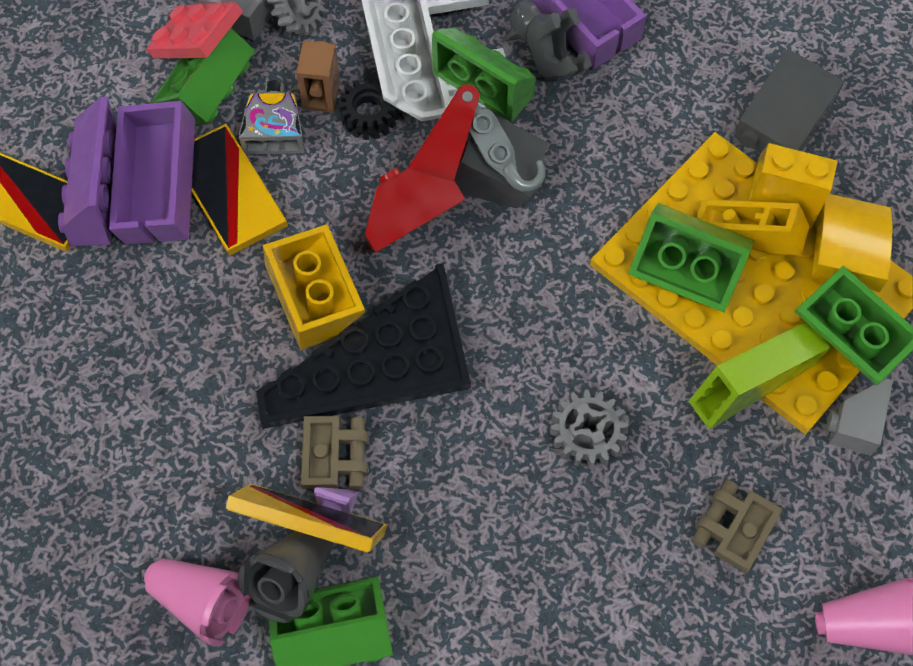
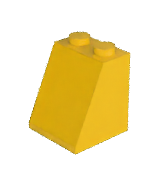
(793, 177)

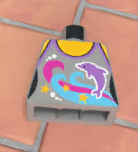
(271, 122)

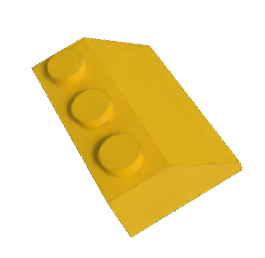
(313, 285)

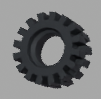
(366, 124)

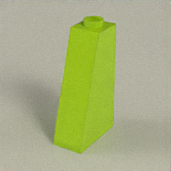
(757, 373)

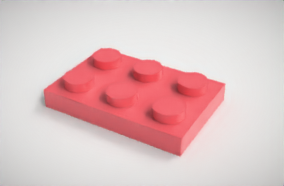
(194, 30)

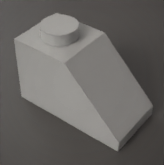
(861, 419)

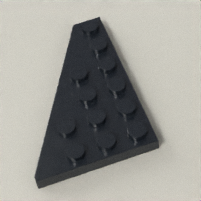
(390, 357)

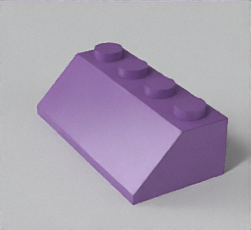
(89, 177)

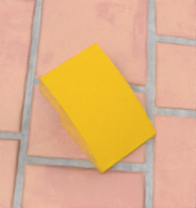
(854, 237)

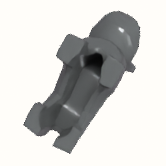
(547, 39)

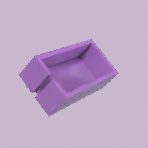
(602, 26)
(152, 173)

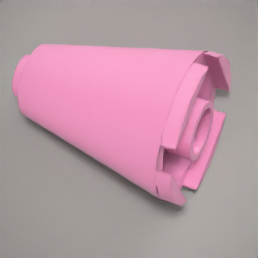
(199, 597)
(871, 618)

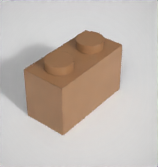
(318, 76)

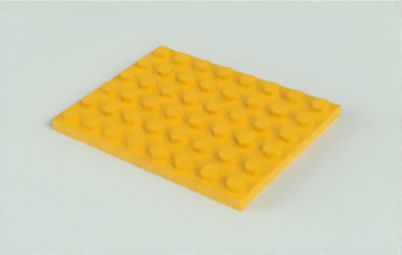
(764, 295)

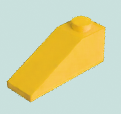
(773, 225)

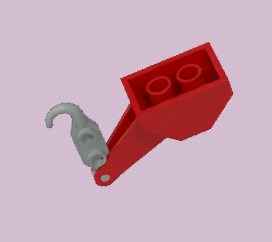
(428, 184)

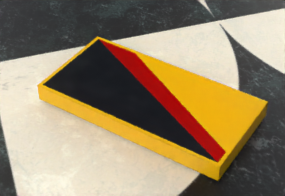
(232, 192)
(31, 201)
(307, 517)

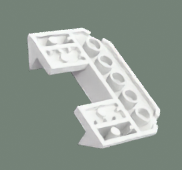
(403, 53)

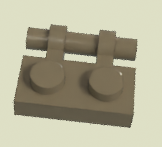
(322, 452)
(748, 530)

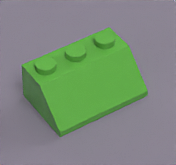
(207, 81)
(500, 83)
(690, 257)
(859, 325)
(337, 628)

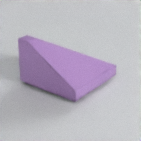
(336, 498)

